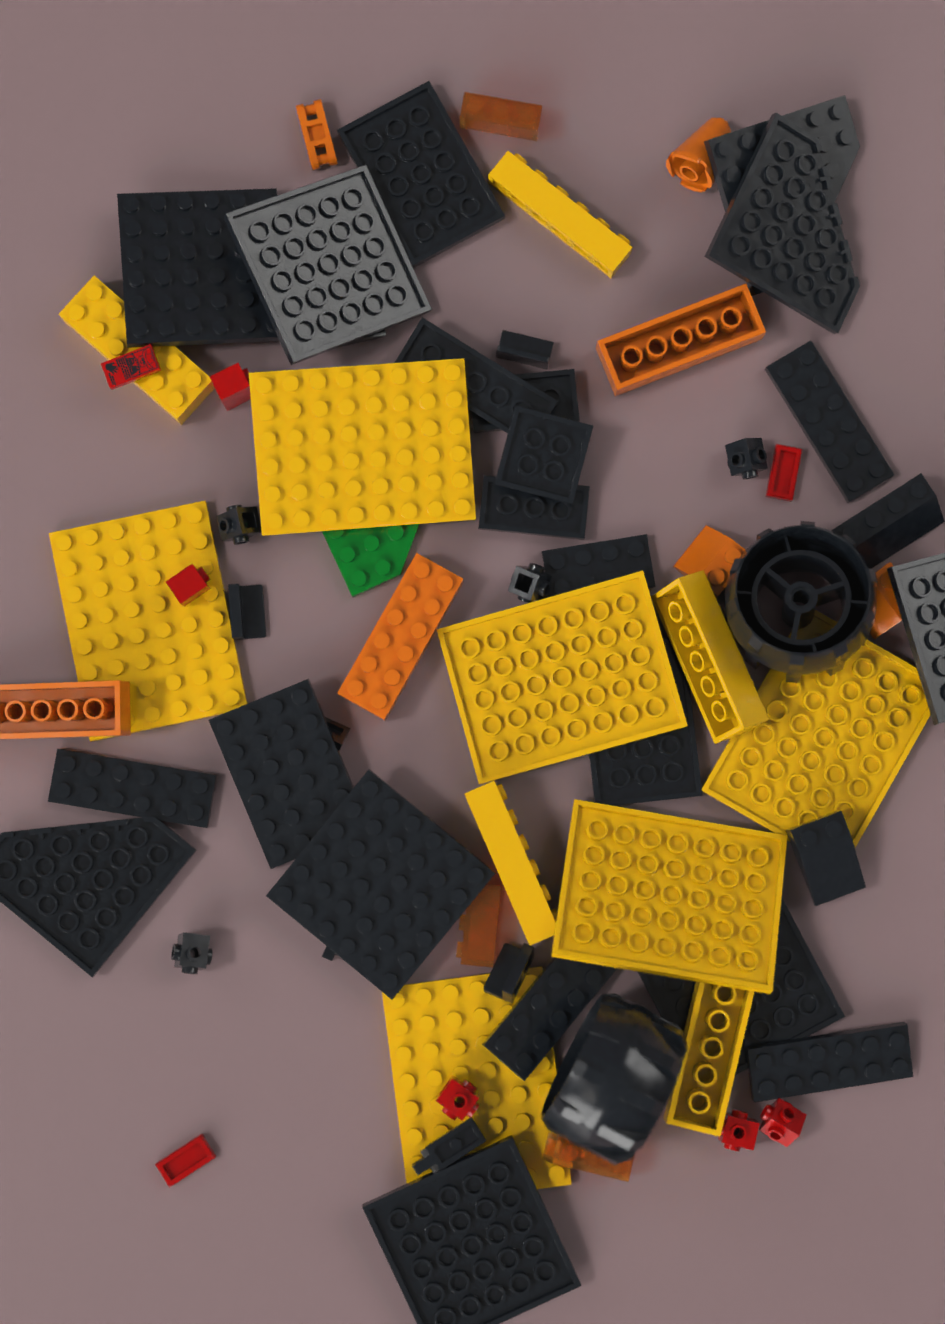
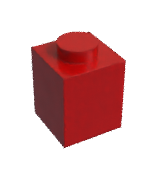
(189, 584)

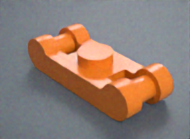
(316, 134)

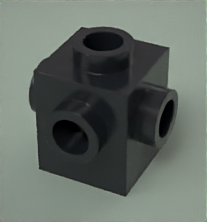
(746, 457)
(239, 524)
(530, 582)
(198, 945)

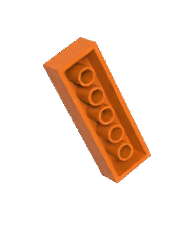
(680, 339)
(400, 637)
(65, 710)

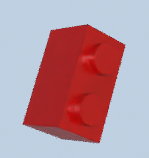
(232, 386)

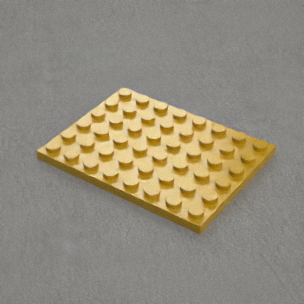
(362, 446)
(132, 625)
(561, 677)
(825, 743)
(671, 896)
(439, 1033)

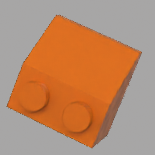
(713, 554)
(887, 609)

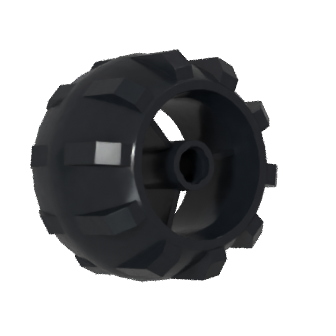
(811, 551)
(615, 1079)

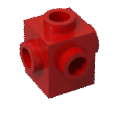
(456, 1088)
(782, 1122)
(746, 1134)

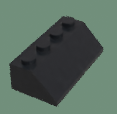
(893, 521)

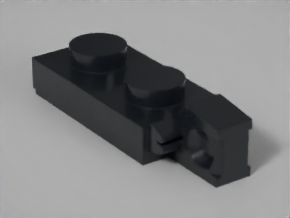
(450, 1147)

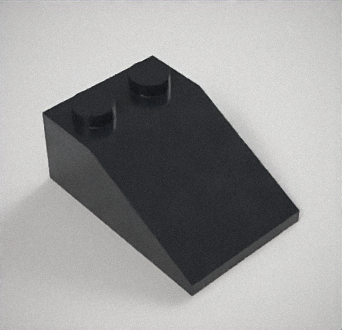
(827, 857)

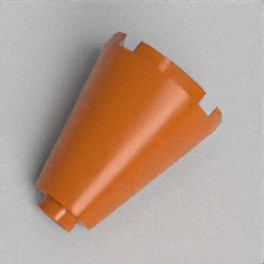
(691, 159)

